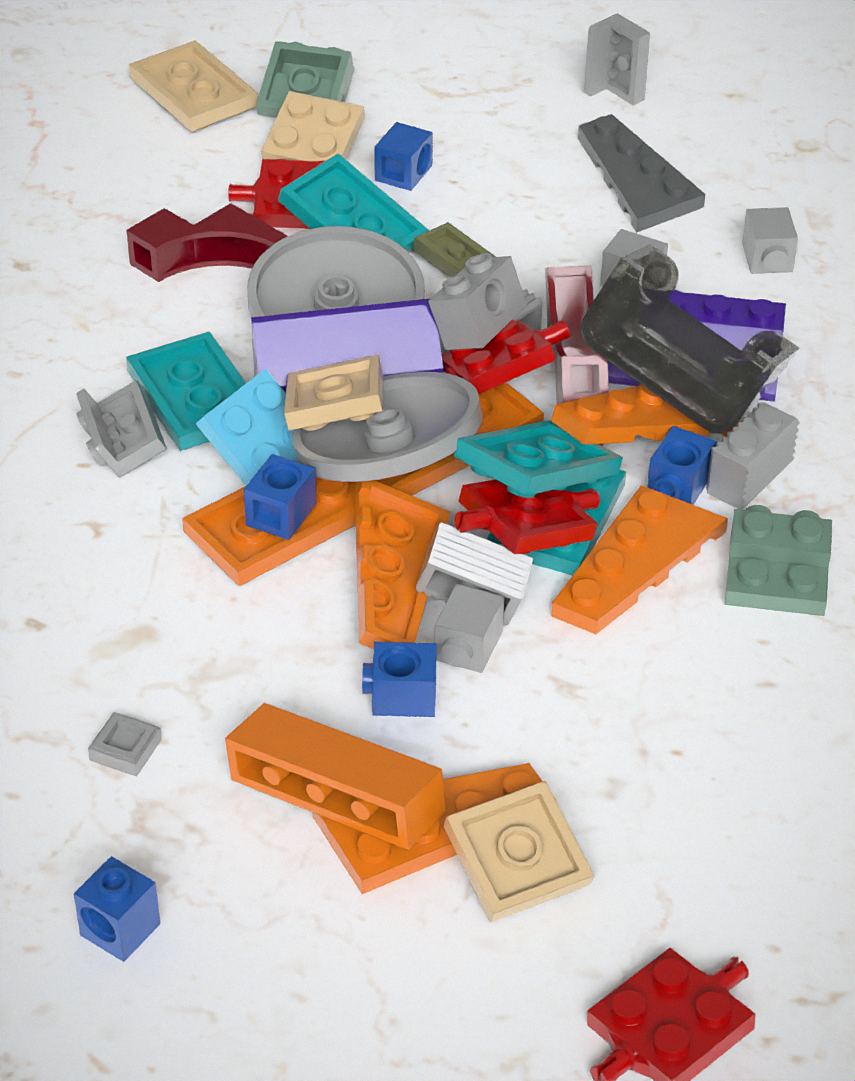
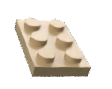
(193, 85)

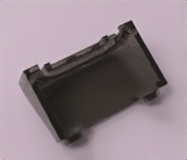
(673, 351)

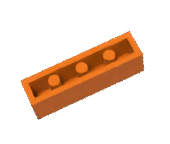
(336, 775)

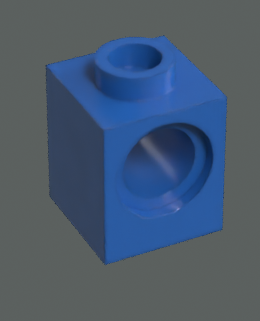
(403, 156)
(681, 465)
(280, 496)
(402, 679)
(117, 908)

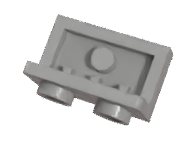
(617, 58)
(121, 428)

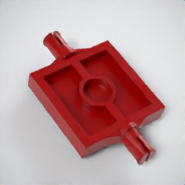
(266, 190)
(506, 356)
(527, 522)
(670, 1020)

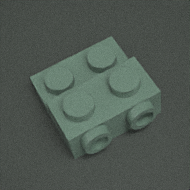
(304, 71)
(779, 561)

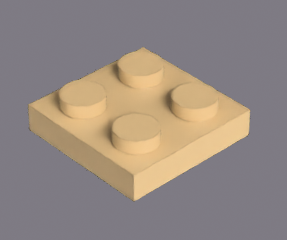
(313, 129)
(334, 393)
(518, 851)

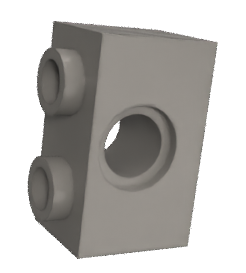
(477, 302)

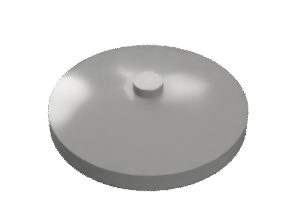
(332, 271)
(416, 428)

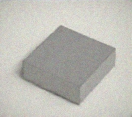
(125, 744)

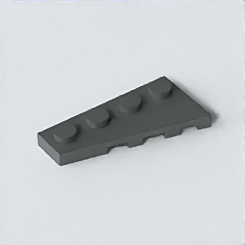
(640, 176)

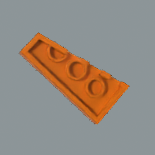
(620, 416)
(390, 551)
(634, 553)
(378, 862)

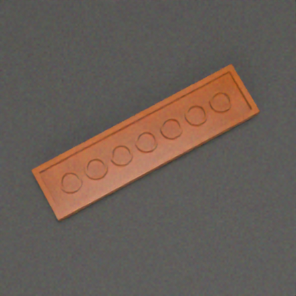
(249, 552)

